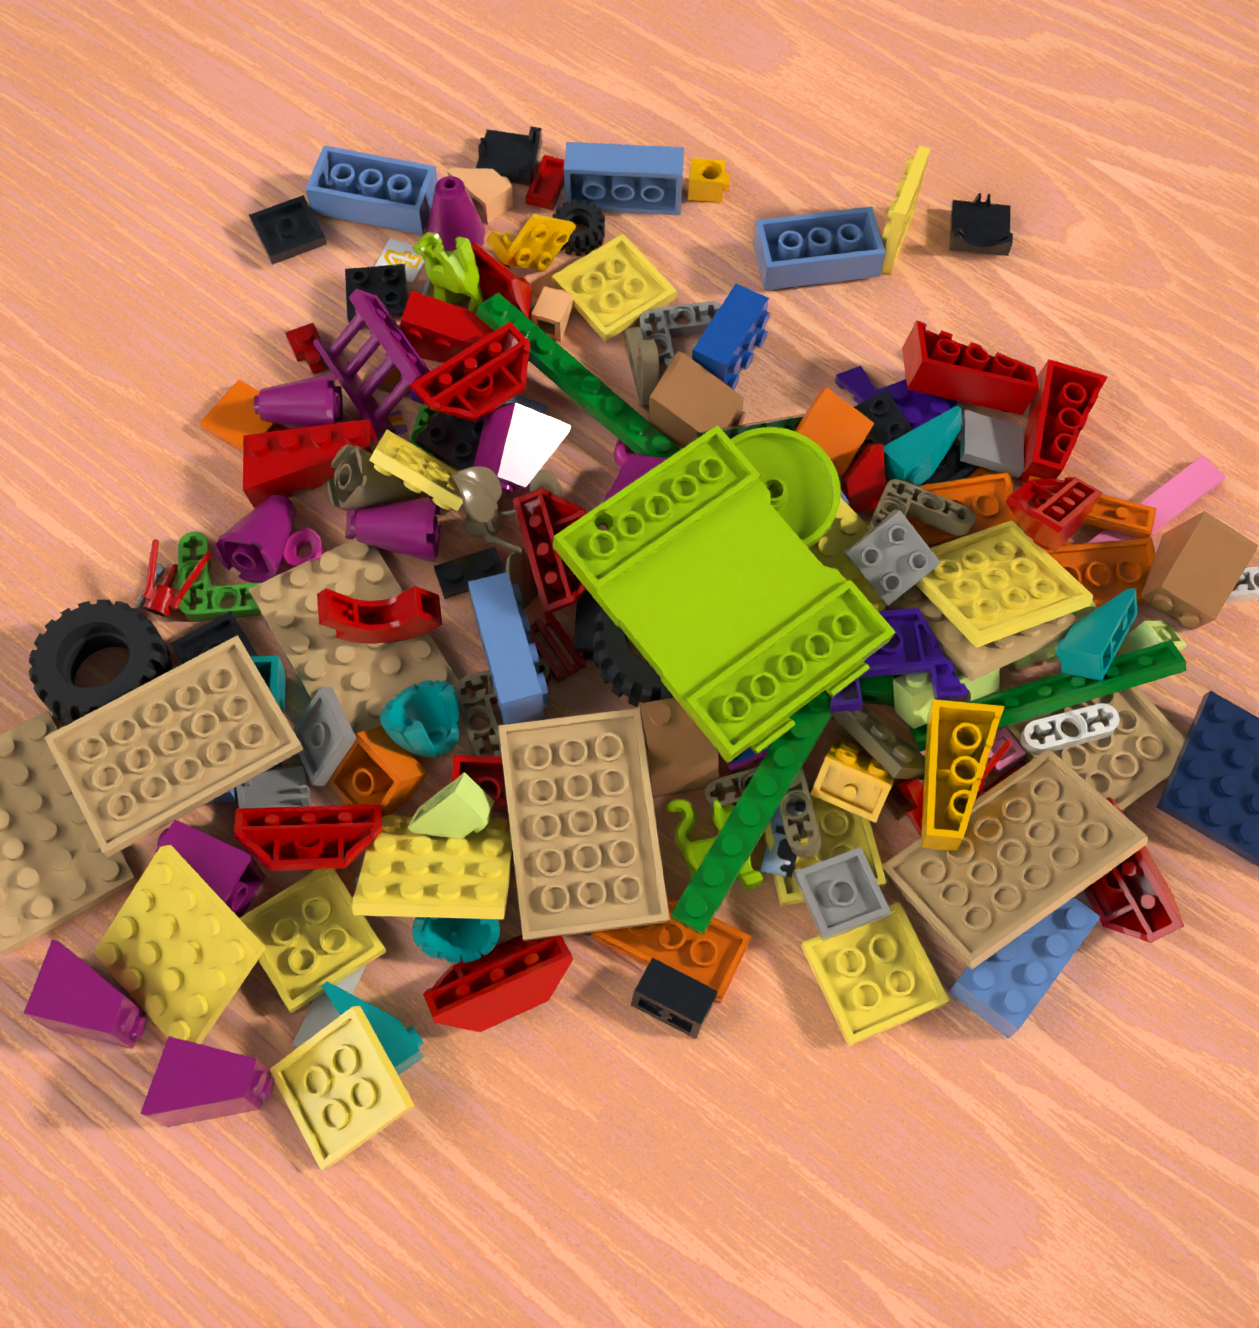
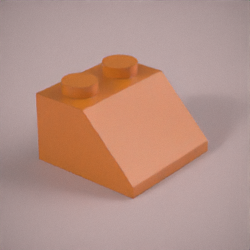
(377, 773)

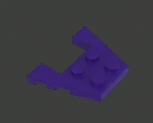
(915, 406)
(909, 651)

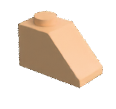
(487, 189)

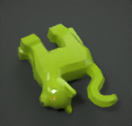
(451, 272)
(695, 851)

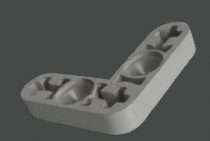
(668, 328)

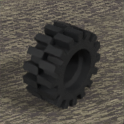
(587, 216)

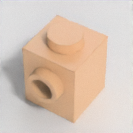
(552, 311)

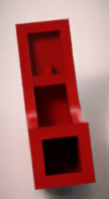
(380, 621)

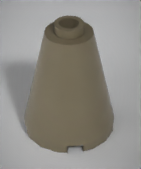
(360, 485)

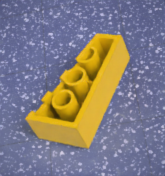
(955, 761)

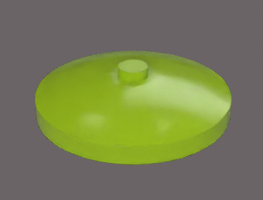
(799, 478)

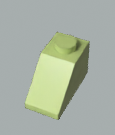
(1150, 634)
(454, 810)

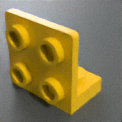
(534, 245)
(853, 781)

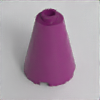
(454, 214)
(302, 402)
(401, 527)
(258, 540)

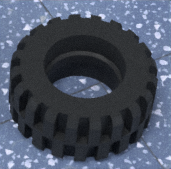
(78, 636)
(622, 667)

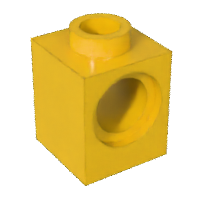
(707, 180)

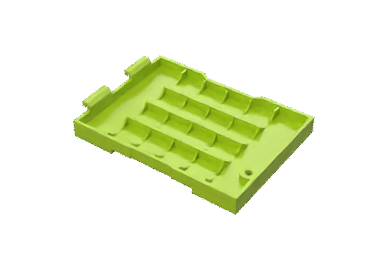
(722, 595)

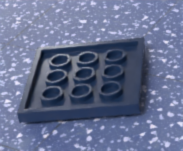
(1218, 777)

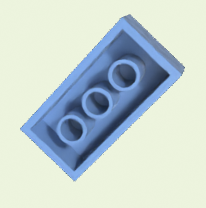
(625, 177)
(372, 189)
(818, 248)
(509, 649)
(1018, 975)

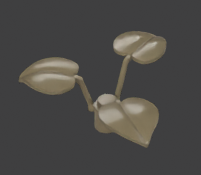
(479, 493)

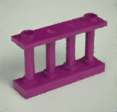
(398, 354)

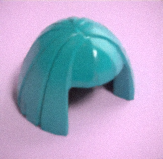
(423, 719)
(455, 937)

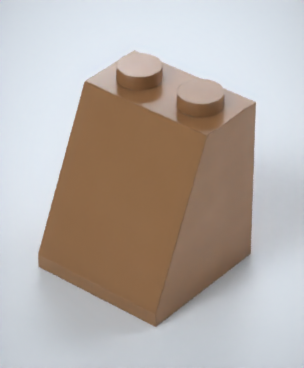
(692, 402)
(1197, 569)
(676, 749)

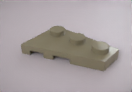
(884, 745)

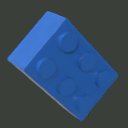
(733, 335)

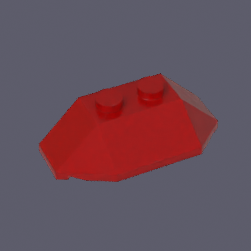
(499, 278)
(478, 376)
(1052, 509)
(540, 519)
(307, 834)
(1135, 898)
(499, 984)

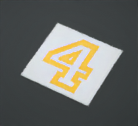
(401, 253)

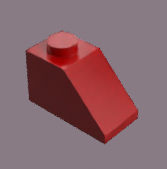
(865, 479)

